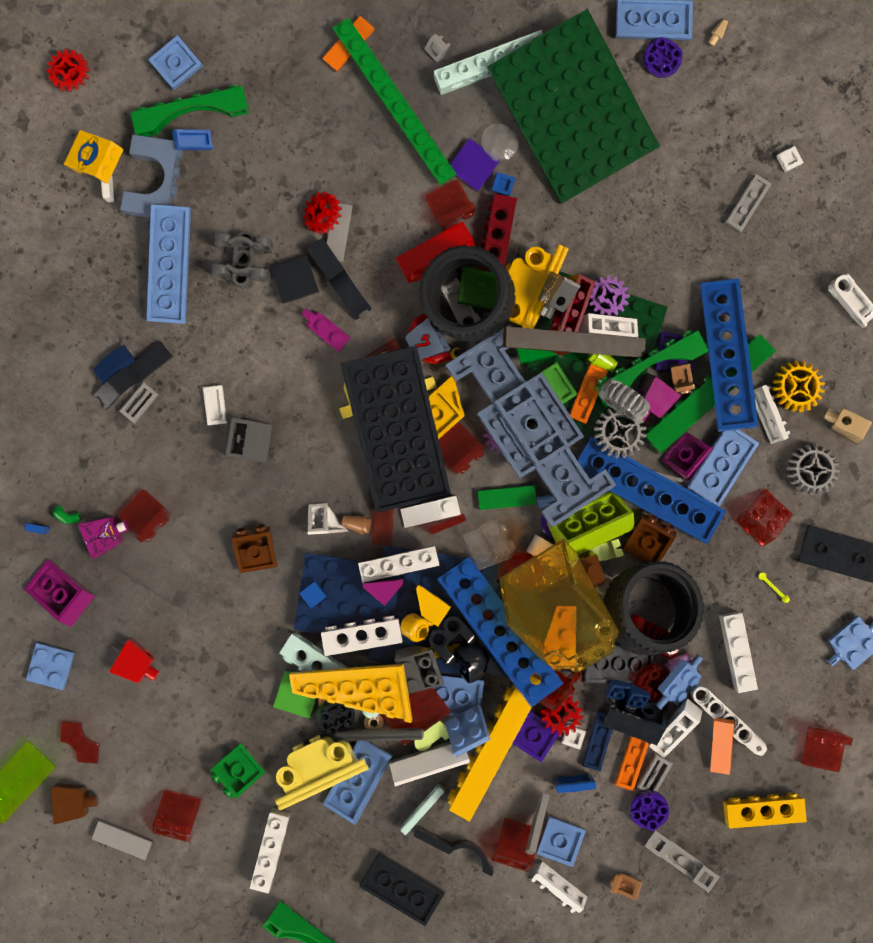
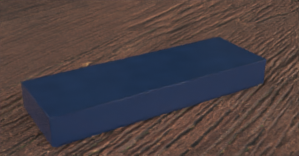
(597, 744)

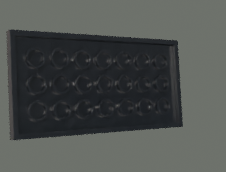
(396, 428)

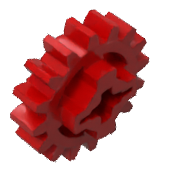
(62, 64)
(322, 212)
(569, 716)

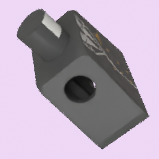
(557, 294)

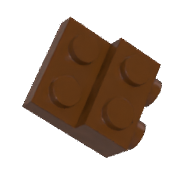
(650, 538)
(254, 548)

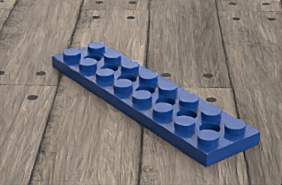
(719, 364)
(661, 485)
(497, 644)

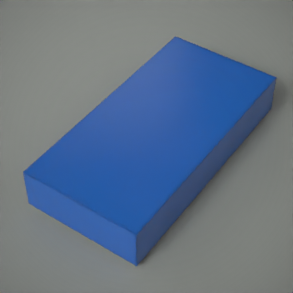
(192, 139)

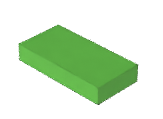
(559, 383)

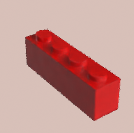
(417, 259)

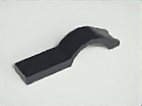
(338, 278)
(133, 374)
(448, 847)

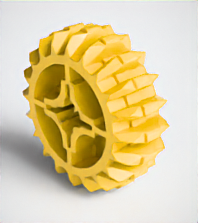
(803, 391)

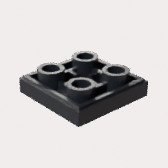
(295, 279)

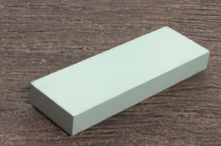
(419, 812)

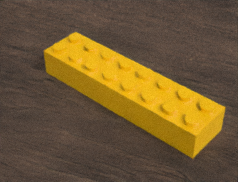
(489, 755)

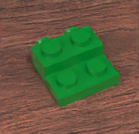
(236, 772)

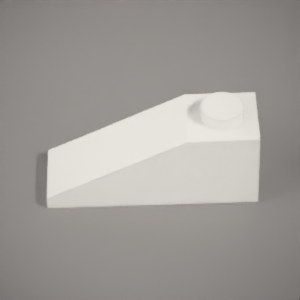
(609, 325)
(430, 511)
(678, 727)

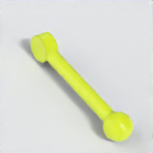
(762, 576)

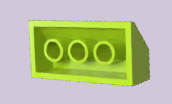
(595, 523)

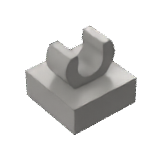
(436, 47)

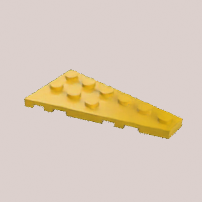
(362, 688)

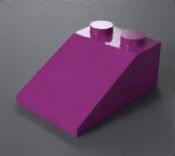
(59, 593)

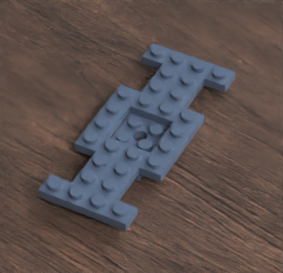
(547, 444)

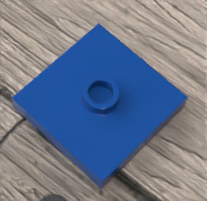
(574, 783)

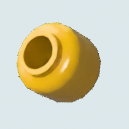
(414, 627)

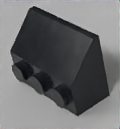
(642, 723)

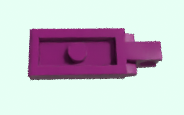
(326, 330)

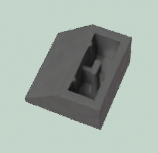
(249, 440)
(420, 668)

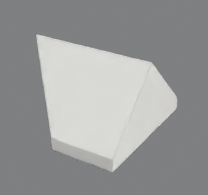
(323, 520)

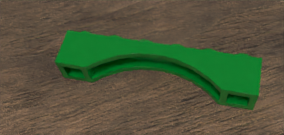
(152, 120)
(686, 349)
(287, 924)

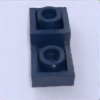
(113, 363)
(629, 693)

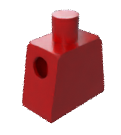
(134, 663)

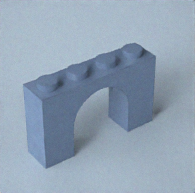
(164, 153)

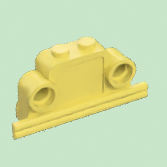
(316, 768)

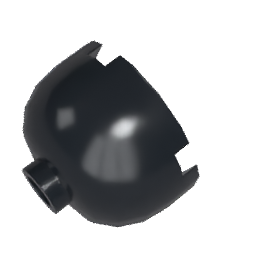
(472, 662)

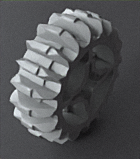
(624, 400)
(624, 439)
(813, 462)

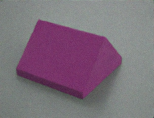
(686, 455)
(383, 589)

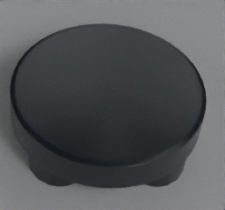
(334, 717)

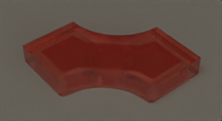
(73, 735)

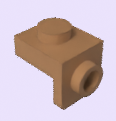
(682, 378)
(626, 885)

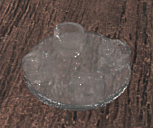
(500, 141)

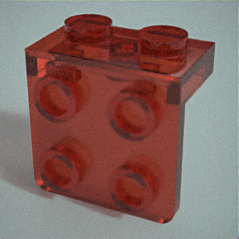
(450, 204)
(460, 448)
(145, 516)
(560, 695)

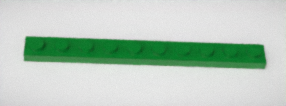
(394, 101)

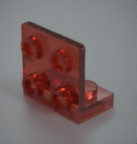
(765, 518)
(824, 749)
(176, 816)
(512, 846)

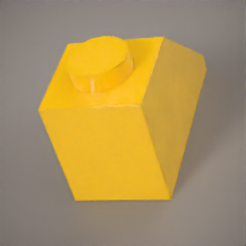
(431, 606)

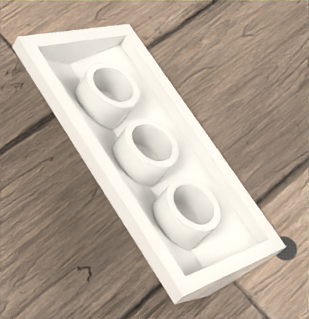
(425, 763)

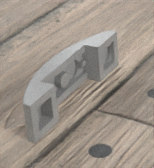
(682, 860)

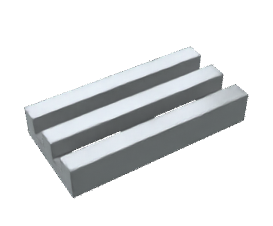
(129, 415)
(648, 770)

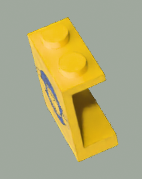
(93, 156)

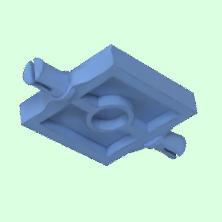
(852, 643)
(679, 682)

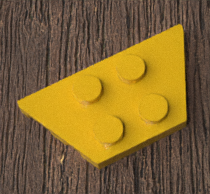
(446, 407)

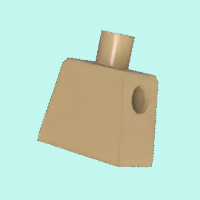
(855, 428)

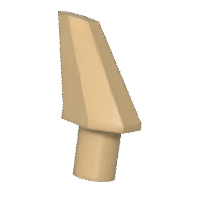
(718, 32)

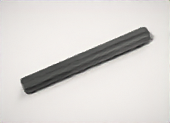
(379, 734)

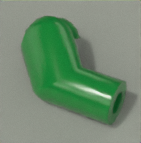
(63, 517)

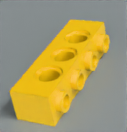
(794, 814)

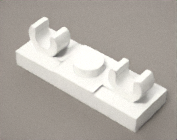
(769, 415)
(560, 887)

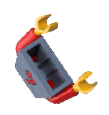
(429, 341)

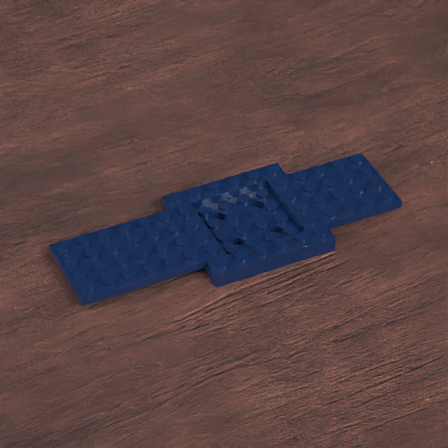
(350, 602)

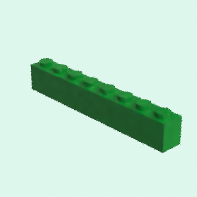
(700, 401)

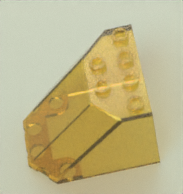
(558, 610)

